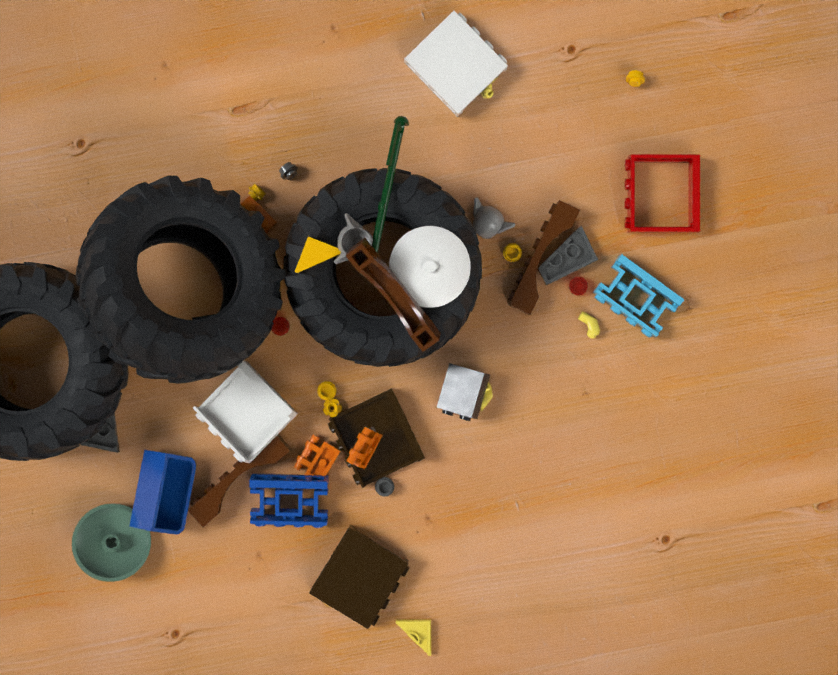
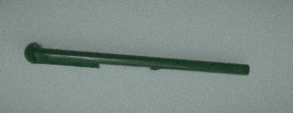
(400, 123)

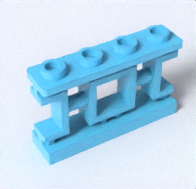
(647, 282)

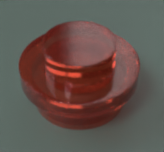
(578, 286)
(281, 326)

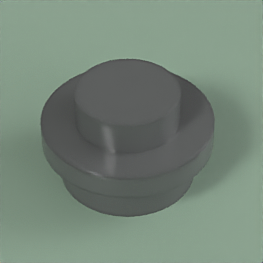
(288, 171)
(384, 486)

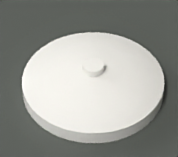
(431, 265)

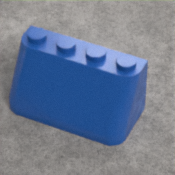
(163, 492)

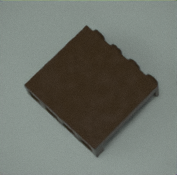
(397, 446)
(359, 578)

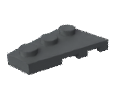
(569, 257)
(106, 438)

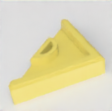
(419, 631)

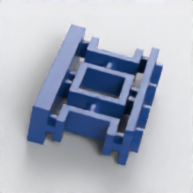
(289, 485)

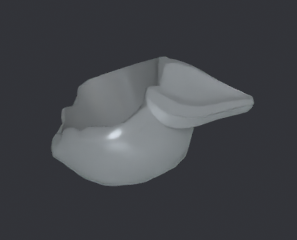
(488, 220)
(349, 237)

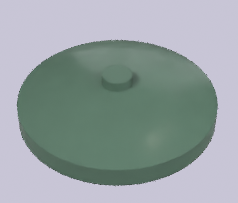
(107, 545)

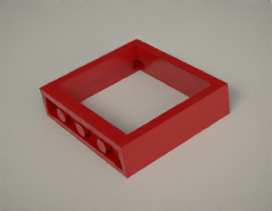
(693, 191)

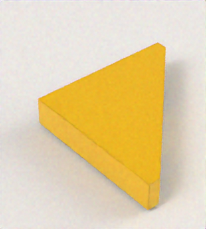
(315, 253)

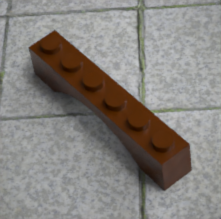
(374, 269)
(526, 293)
(209, 506)

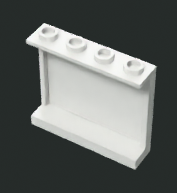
(456, 62)
(245, 413)

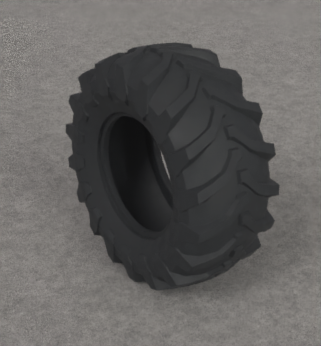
(207, 222)
(316, 292)
(92, 378)

